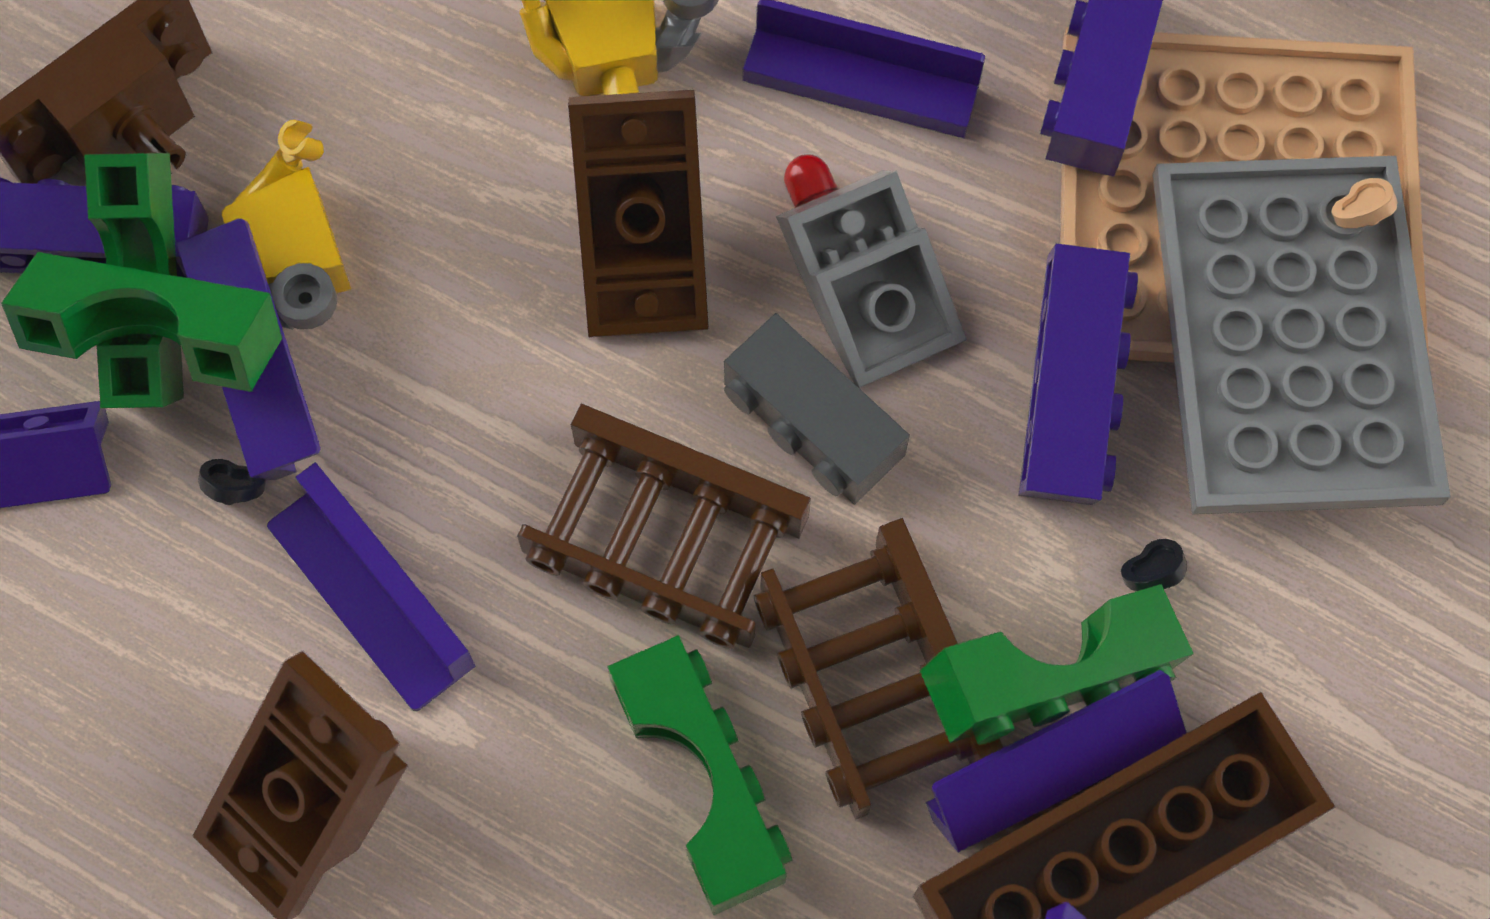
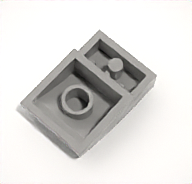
(872, 277)

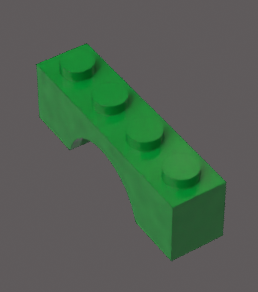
(134, 218)
(75, 304)
(992, 684)
(667, 701)

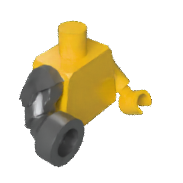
(611, 42)
(293, 232)

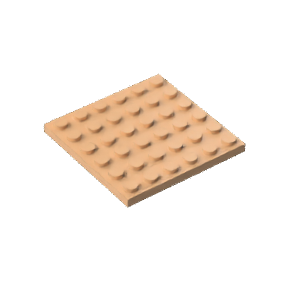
(1240, 103)

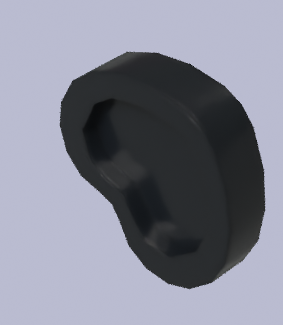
(229, 482)
(1158, 564)

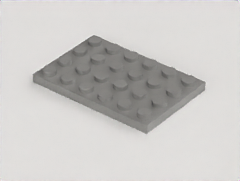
(1296, 340)

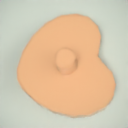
(1365, 204)

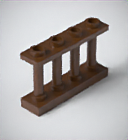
(658, 466)
(916, 619)

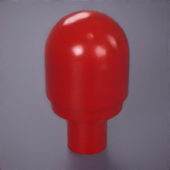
(808, 179)

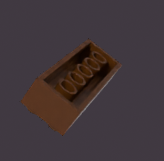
(1145, 830)

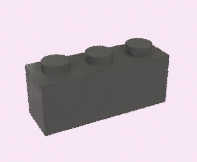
(814, 410)

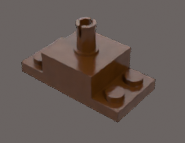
(107, 93)
(639, 212)
(299, 788)

